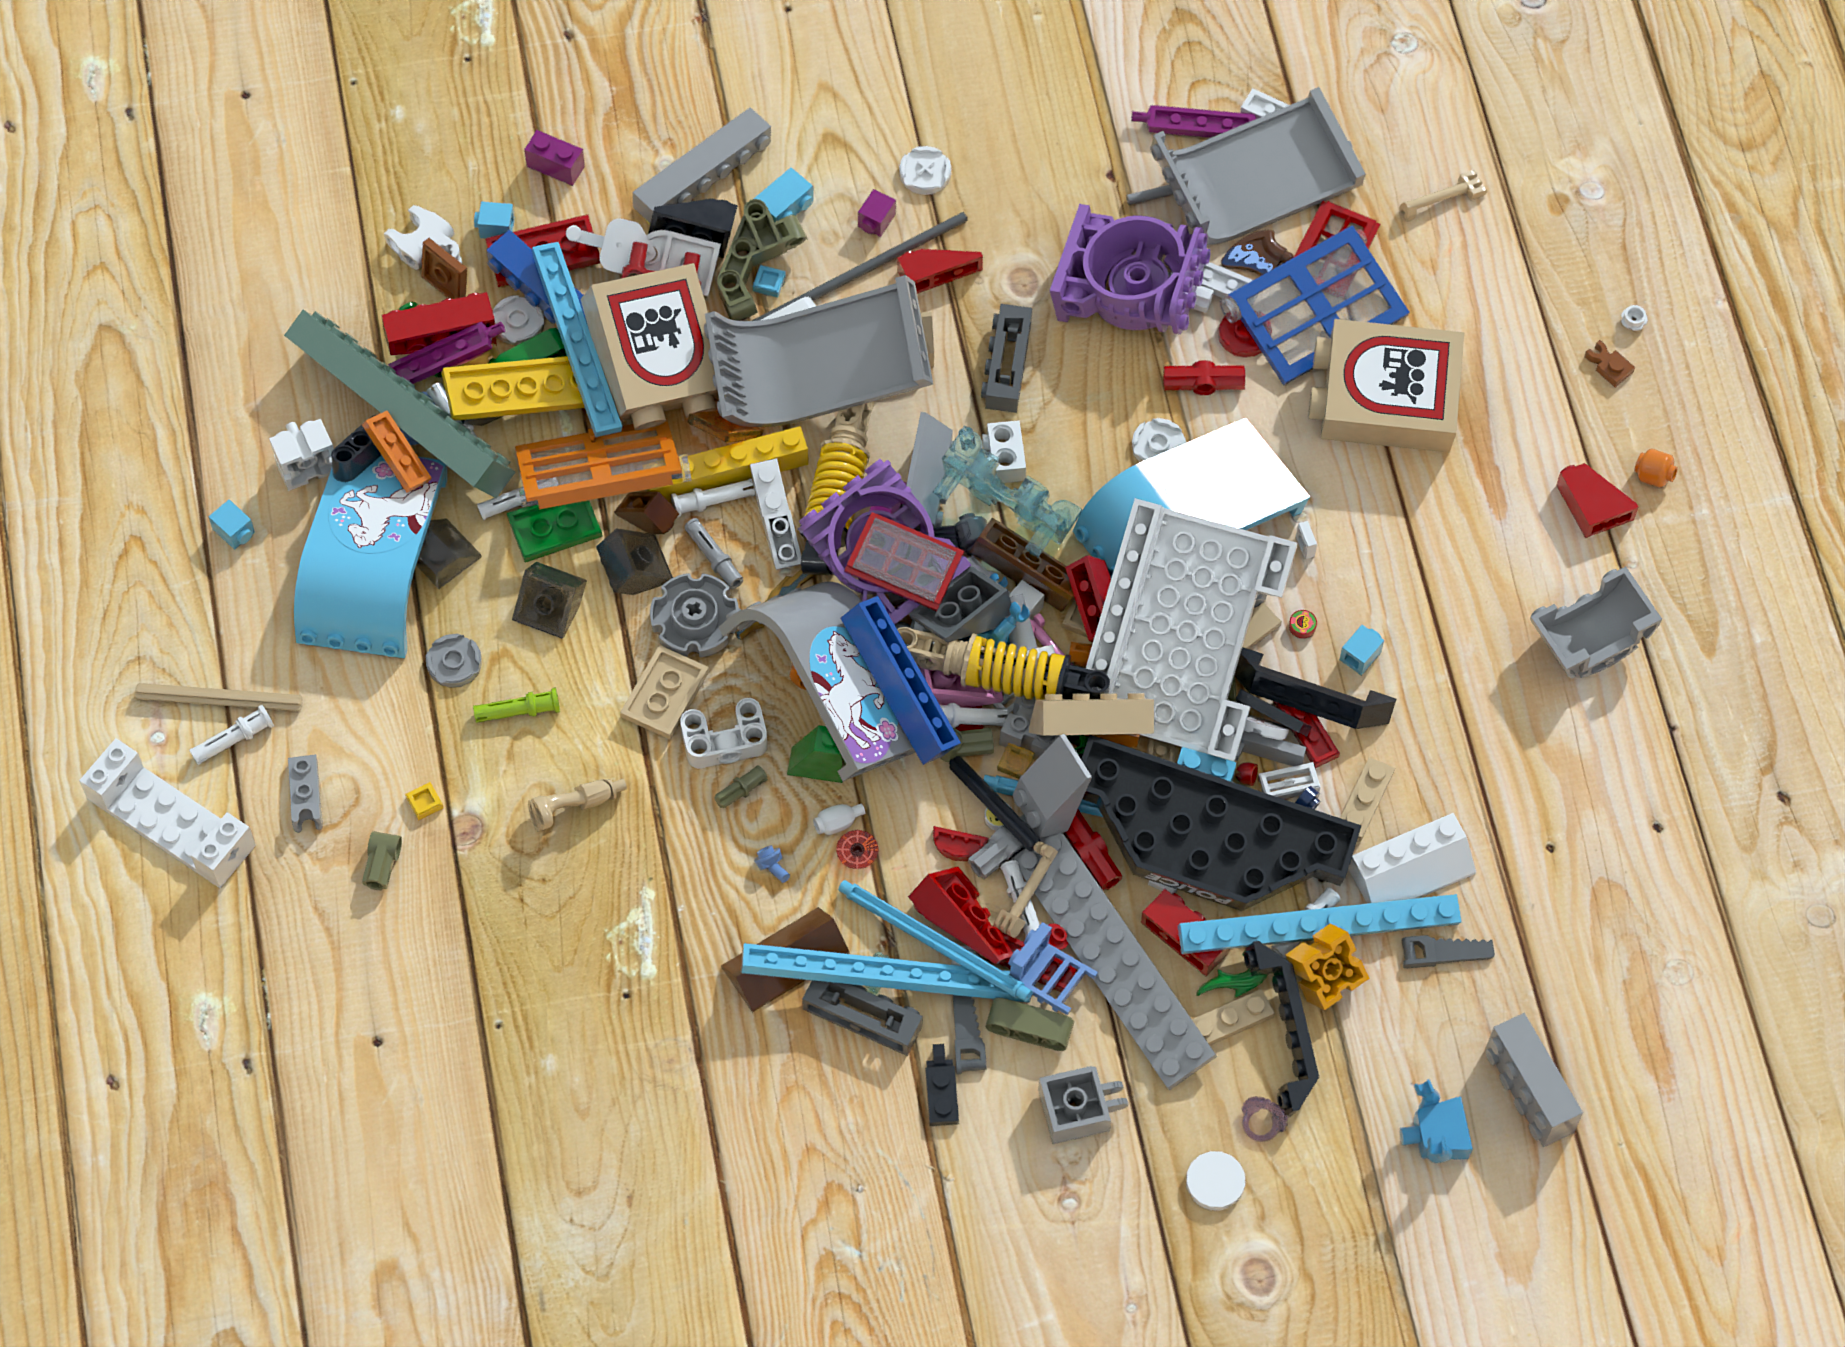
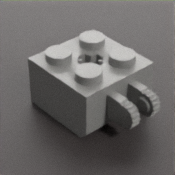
(1088, 1094)

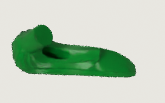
(1240, 982)

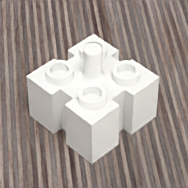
(302, 453)

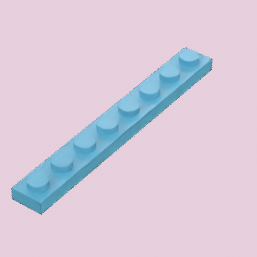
(577, 339)

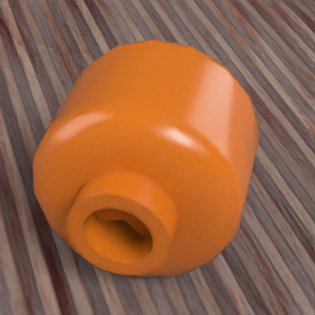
(1656, 468)

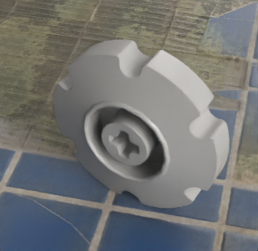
(691, 614)

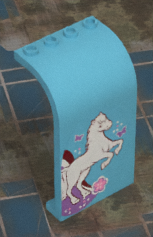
(1217, 477)
(363, 560)

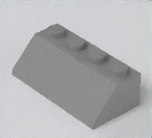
(926, 465)

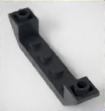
(1310, 696)
(1263, 961)

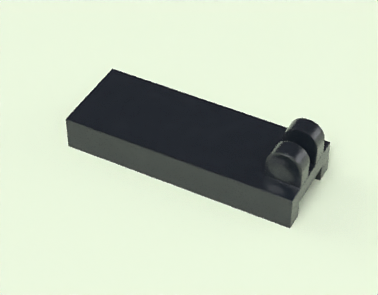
(1273, 712)

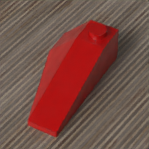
(952, 904)

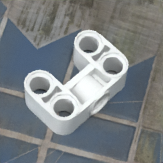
(724, 745)

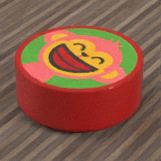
(1302, 624)

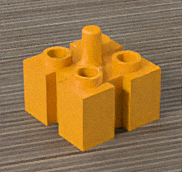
(1327, 966)

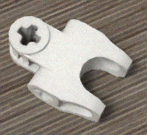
(429, 225)

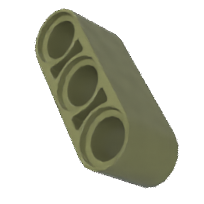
(1029, 1024)

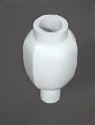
(837, 818)

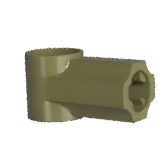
(972, 743)
(382, 852)

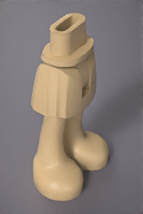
(585, 796)

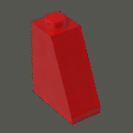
(1594, 500)

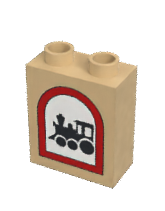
(653, 344)
(1388, 385)

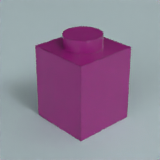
(876, 213)

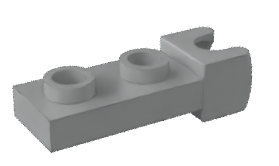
(304, 791)

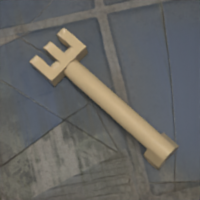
(1467, 185)
(1009, 921)

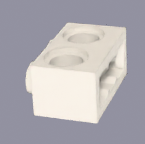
(1008, 452)

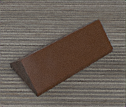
(1007, 554)
(811, 932)

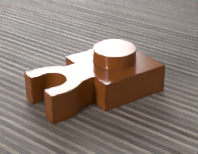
(1610, 365)

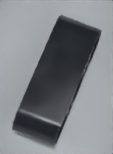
(353, 455)

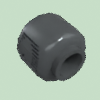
(968, 531)

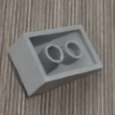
(1052, 789)

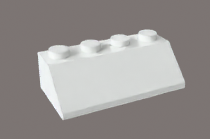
(1414, 862)

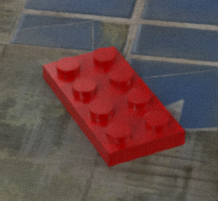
(575, 254)

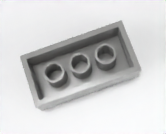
(1533, 1080)

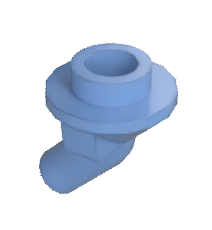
(768, 859)

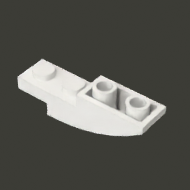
(775, 514)

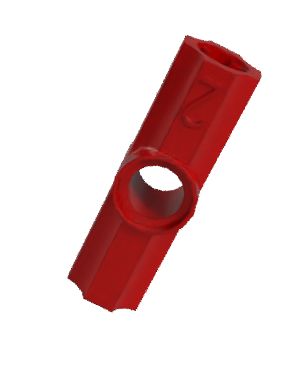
(1204, 377)
(1093, 852)

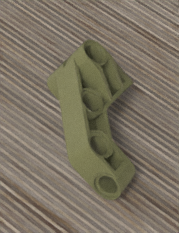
(763, 241)

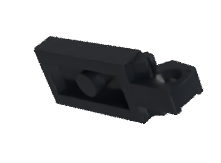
(941, 1089)

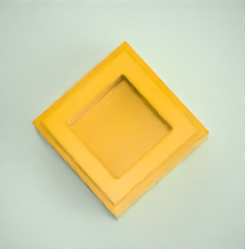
(424, 801)

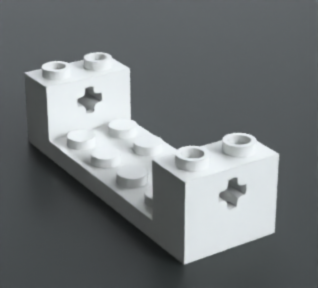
(166, 815)

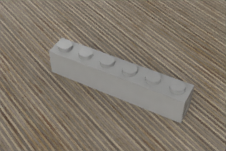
(704, 164)

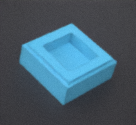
(769, 281)

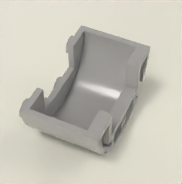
(1598, 626)

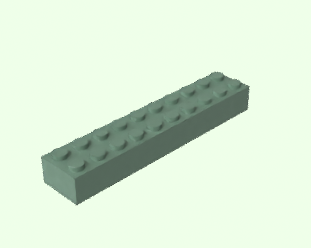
(409, 408)

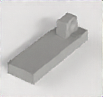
(1271, 749)

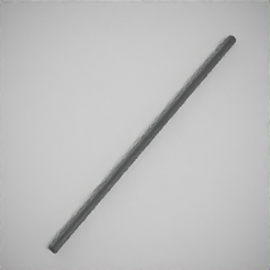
(876, 261)

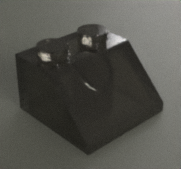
(445, 553)
(633, 561)
(548, 599)

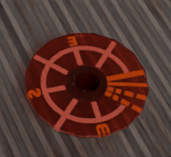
(857, 849)

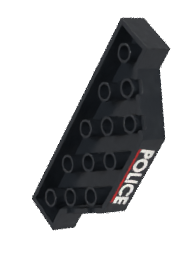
(1211, 831)

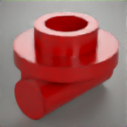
(1058, 937)

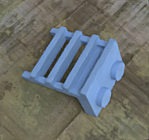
(1033, 961)

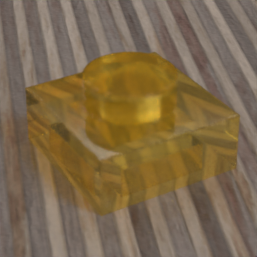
(1015, 761)

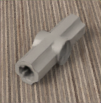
(1001, 848)

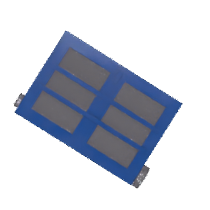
(1306, 294)

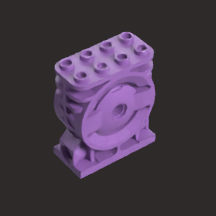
(1107, 247)
(879, 488)

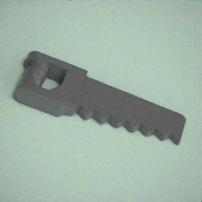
(1444, 951)
(967, 1035)

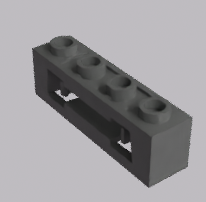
(1002, 395)
(901, 1023)

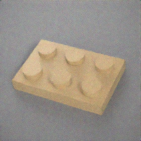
(664, 692)

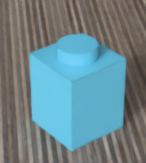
(494, 219)
(232, 524)
(1362, 649)

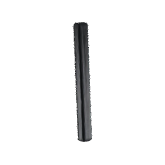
(994, 803)

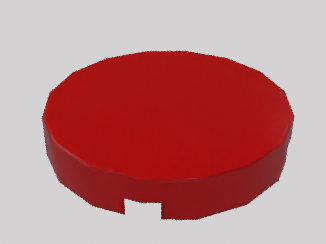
(1237, 339)

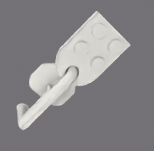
(670, 246)

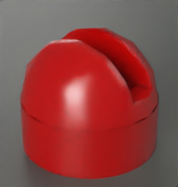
(1247, 774)

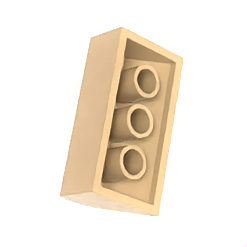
(1093, 716)

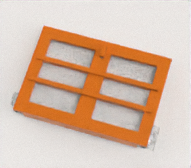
(598, 467)

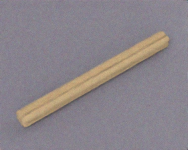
(219, 697)

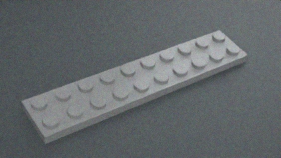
(1123, 967)

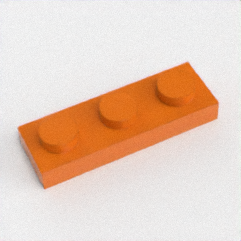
(396, 451)

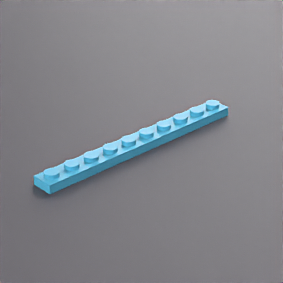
(1303, 924)
(868, 971)

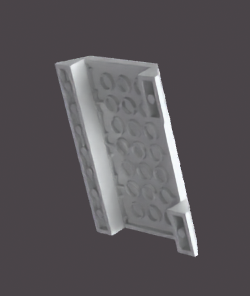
(1182, 619)

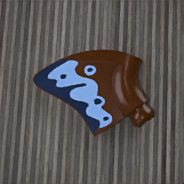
(1256, 253)

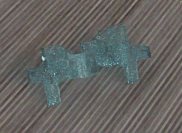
(976, 470)

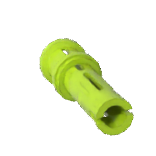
(529, 705)

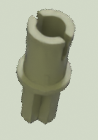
(741, 787)

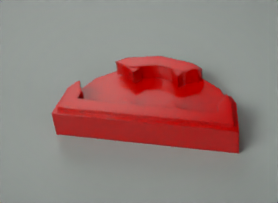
(957, 844)

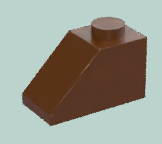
(647, 512)

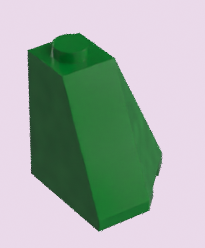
(816, 757)

